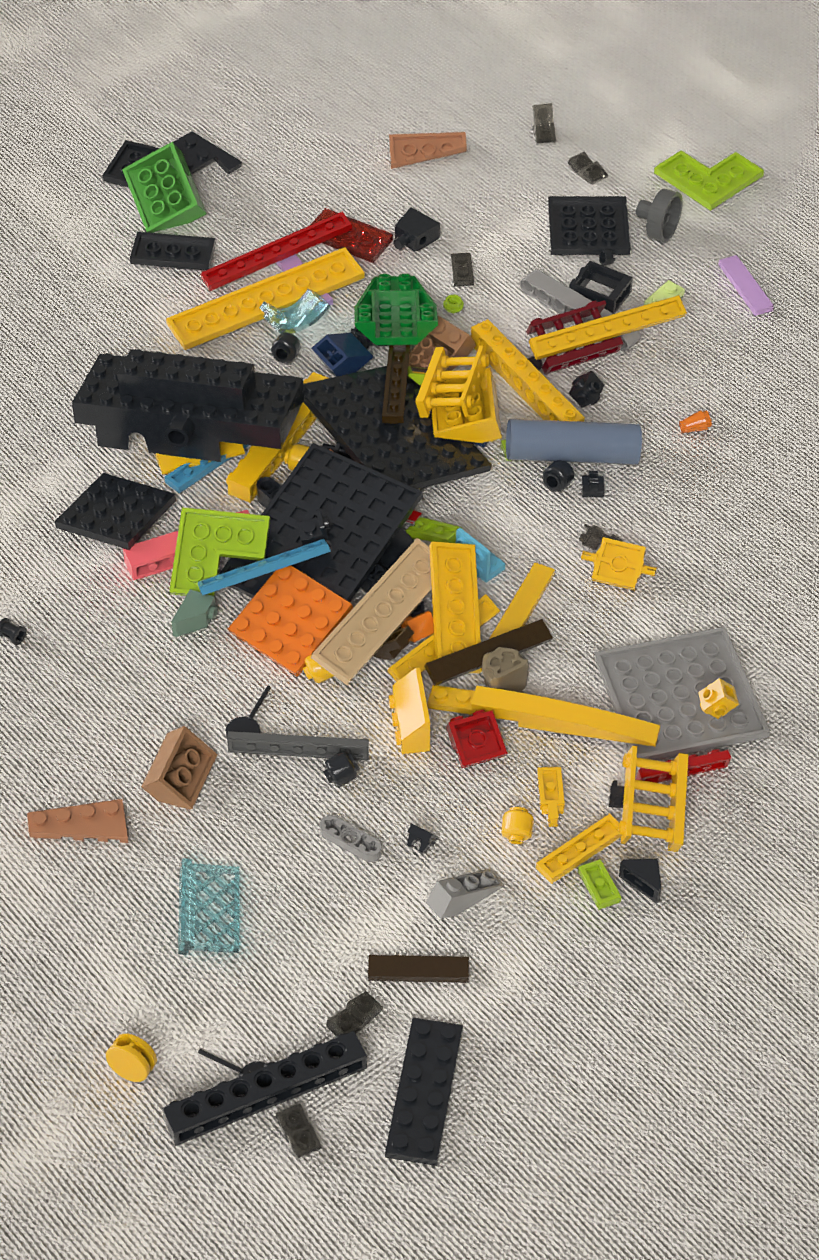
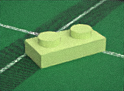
(666, 291)

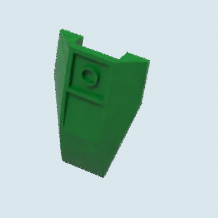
(395, 311)

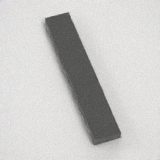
(296, 745)

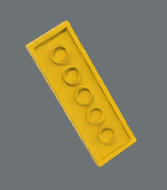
(454, 597)

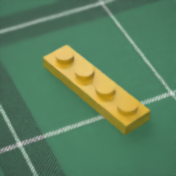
(579, 849)

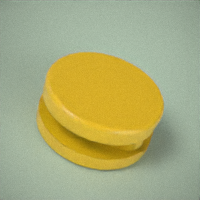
(131, 1057)

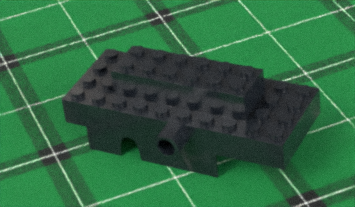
(186, 403)

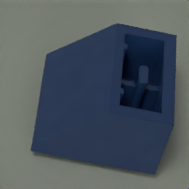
(342, 353)

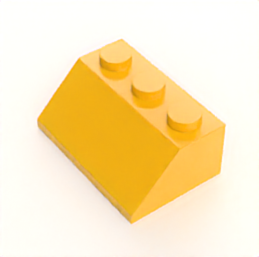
(410, 713)

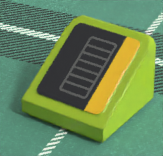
(417, 374)

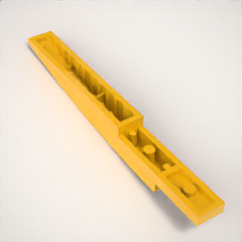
(545, 714)

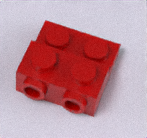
(476, 738)

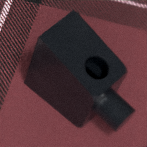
(415, 231)

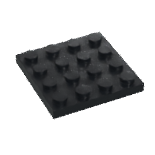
(588, 225)
(115, 511)

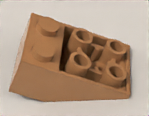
(446, 335)

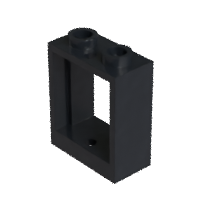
(603, 275)

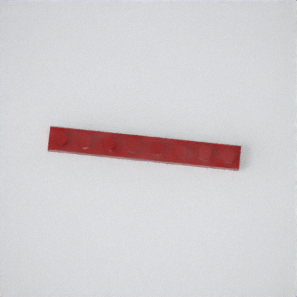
(276, 251)

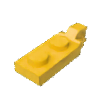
(551, 793)

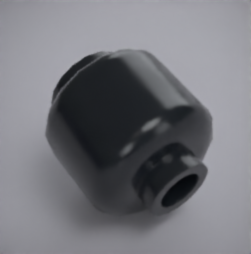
(285, 347)
(558, 475)
(341, 769)

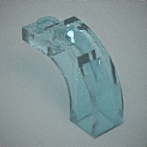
(299, 315)

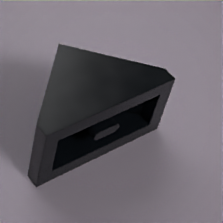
(643, 876)

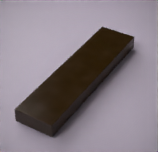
(418, 968)

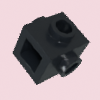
(586, 389)

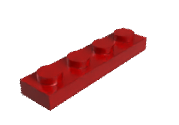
(696, 764)

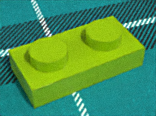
(599, 884)

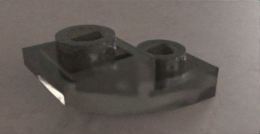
(587, 169)
(356, 1016)
(298, 1131)

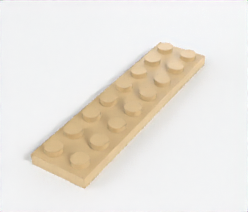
(377, 615)

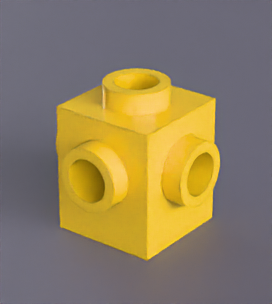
(718, 698)

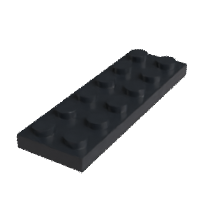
(424, 1091)

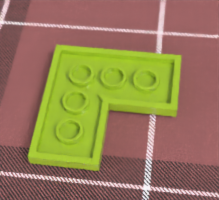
(705, 184)
(207, 537)

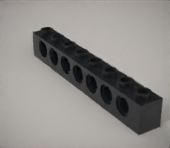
(256, 1098)

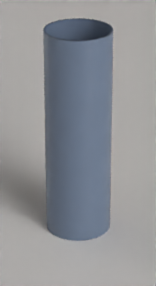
(573, 441)

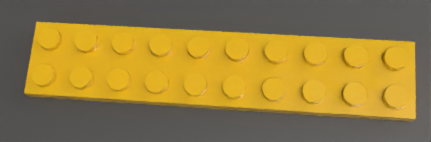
(281, 291)

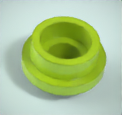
(453, 304)

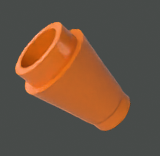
(697, 422)

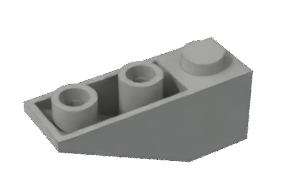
(461, 892)

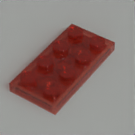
(362, 241)

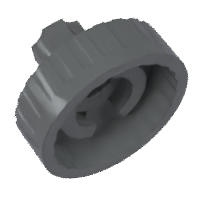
(661, 214)

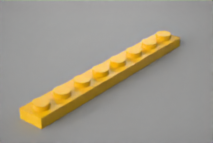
(607, 327)

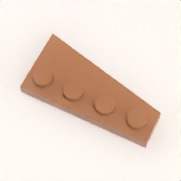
(421, 147)
(92, 820)

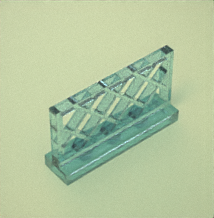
(187, 909)

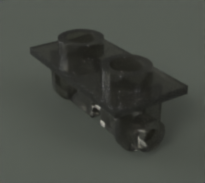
(594, 537)

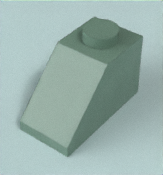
(194, 613)

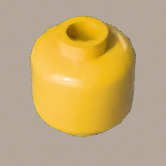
(294, 455)
(316, 671)
(517, 825)

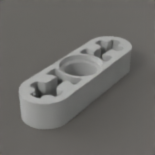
(346, 829)

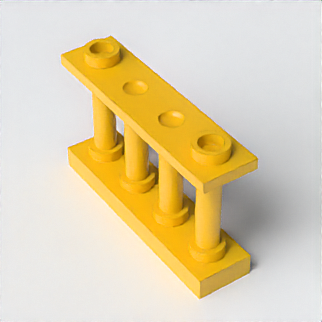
(437, 373)
(676, 790)

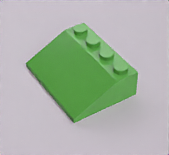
(164, 189)

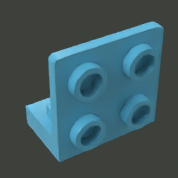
(486, 562)

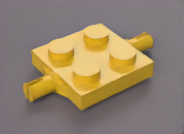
(618, 563)

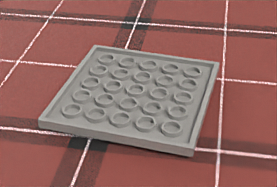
(662, 684)

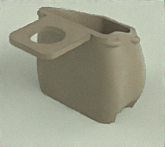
(505, 670)

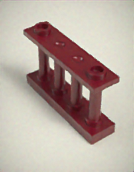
(574, 357)

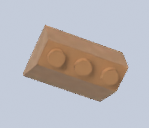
(179, 769)

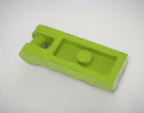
(432, 531)

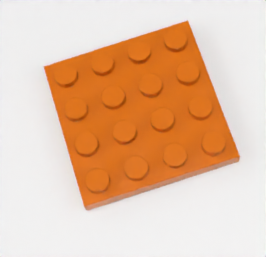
(290, 618)

